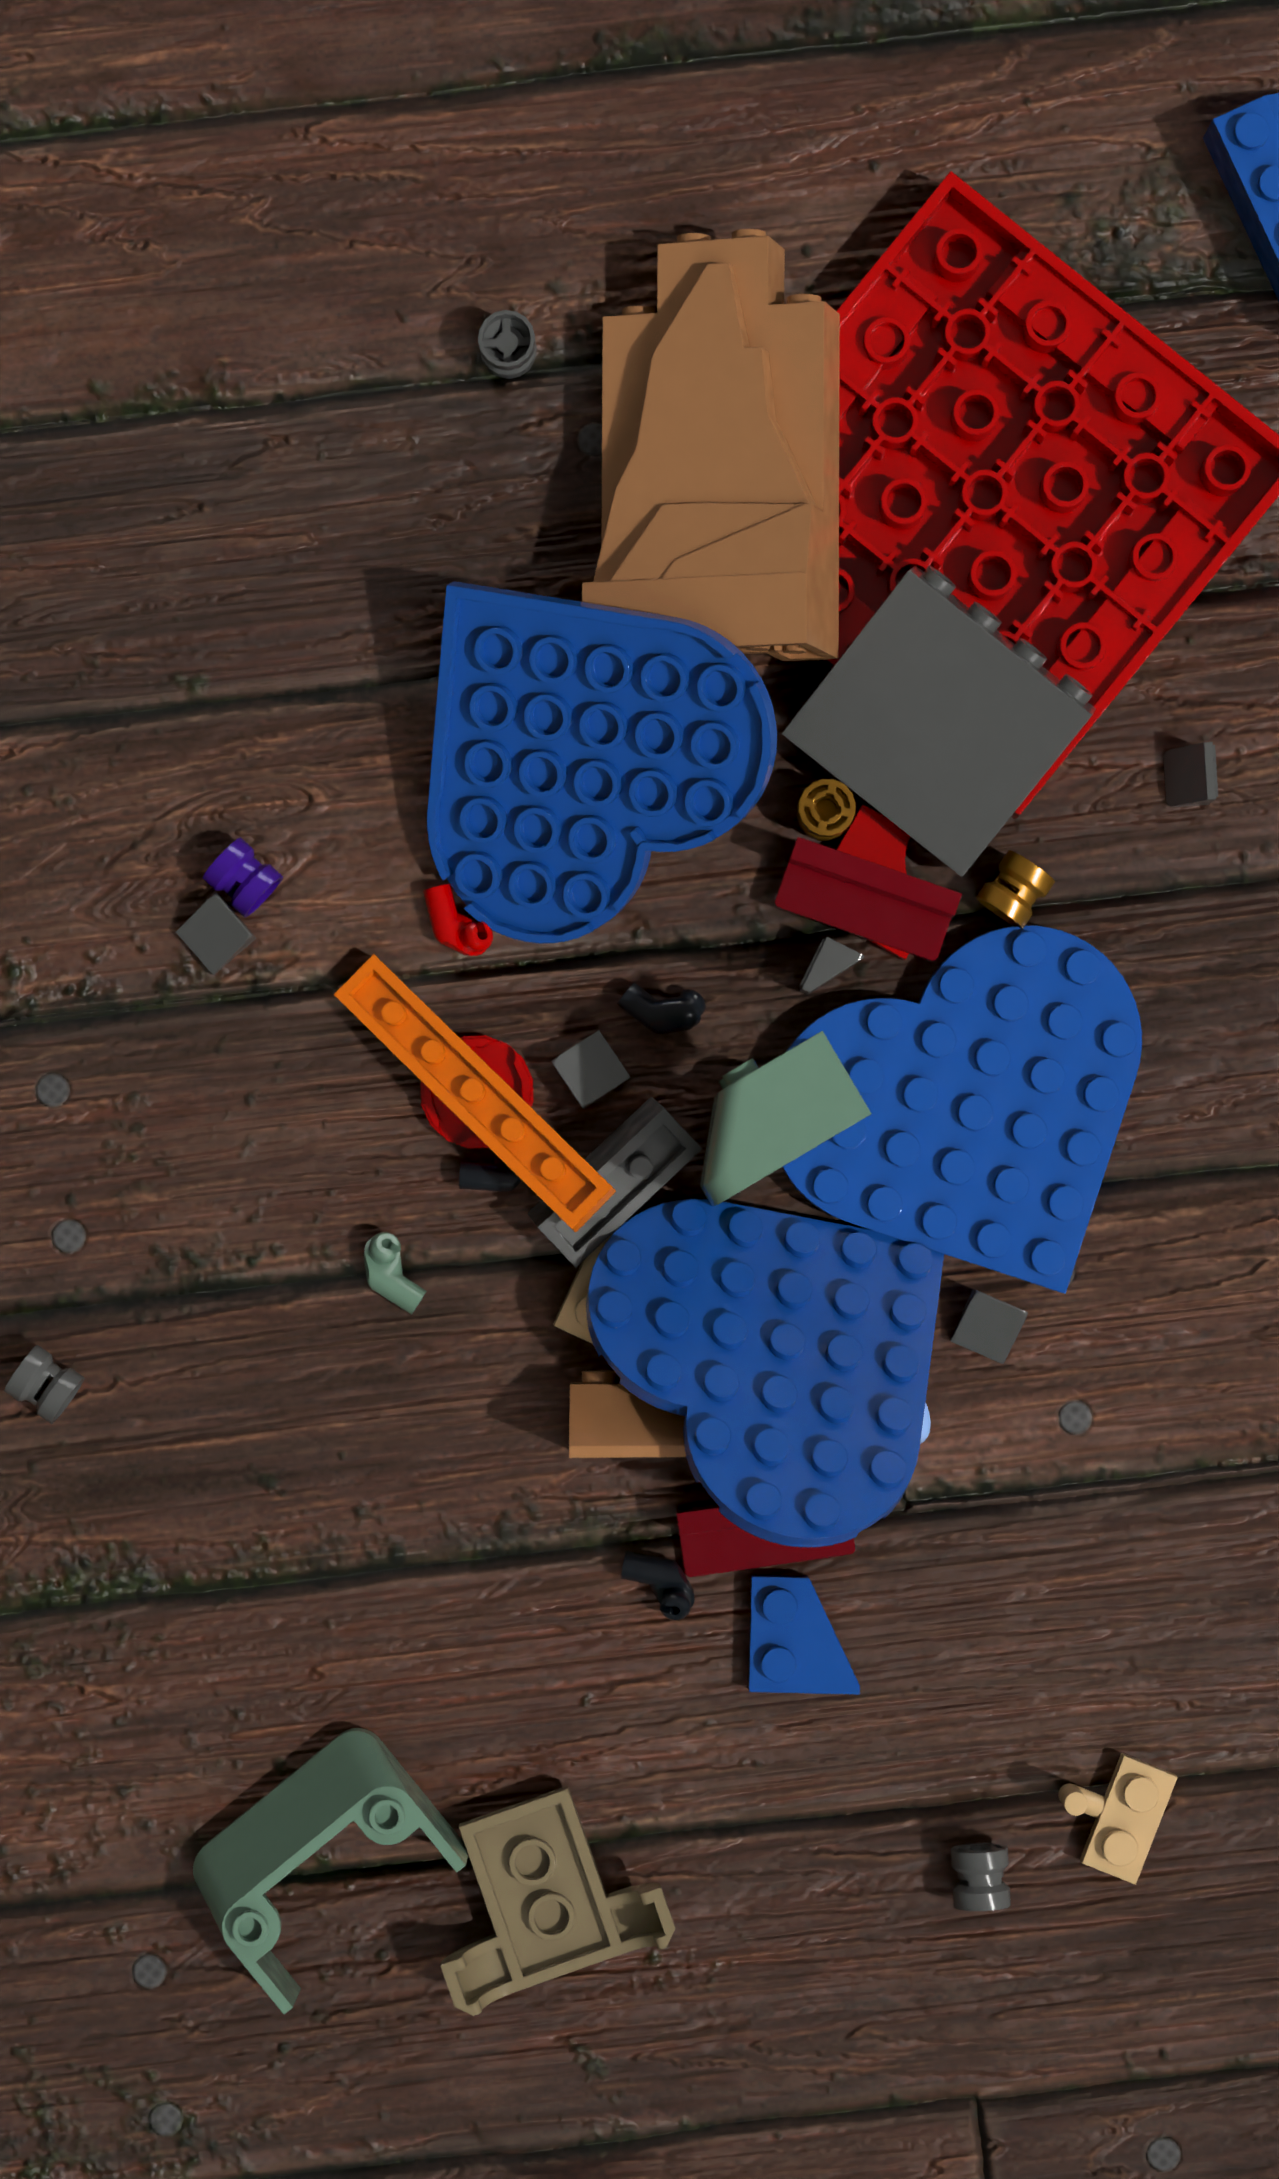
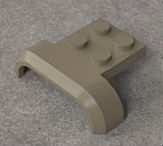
(545, 1904)

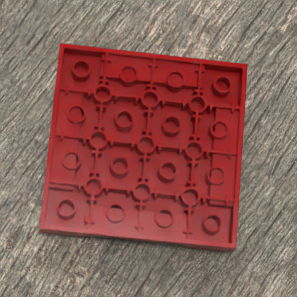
(1032, 449)

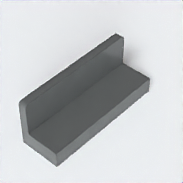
(636, 1164)

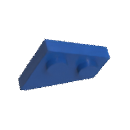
(794, 1641)

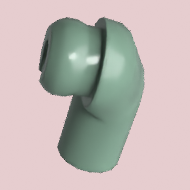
(385, 1272)

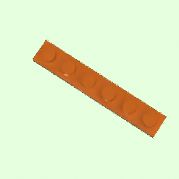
(475, 1093)

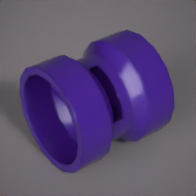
(242, 877)

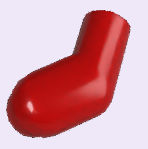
(453, 928)

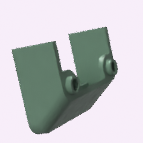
(776, 1115)
(340, 1784)

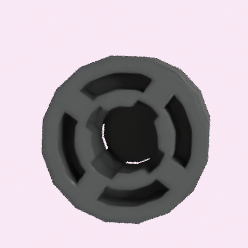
(507, 332)
(33, 1377)
(980, 1876)

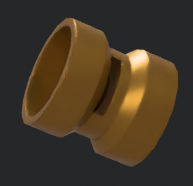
(821, 818)
(1022, 878)

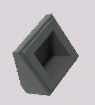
(1191, 775)
(215, 934)
(827, 963)
(590, 1069)
(988, 1326)

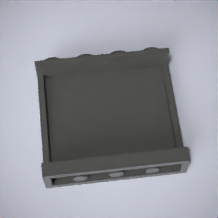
(940, 718)

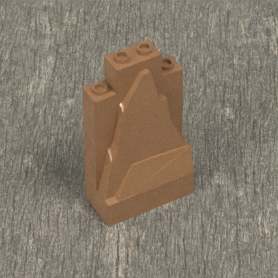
(724, 451)

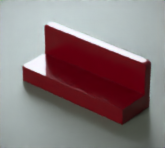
(867, 899)
(718, 1546)

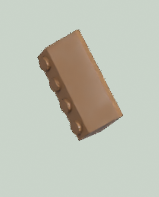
(618, 1424)

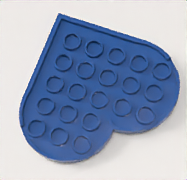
(579, 750)
(984, 1104)
(784, 1351)

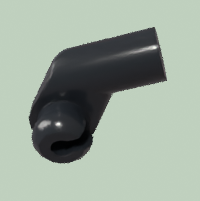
(487, 1176)

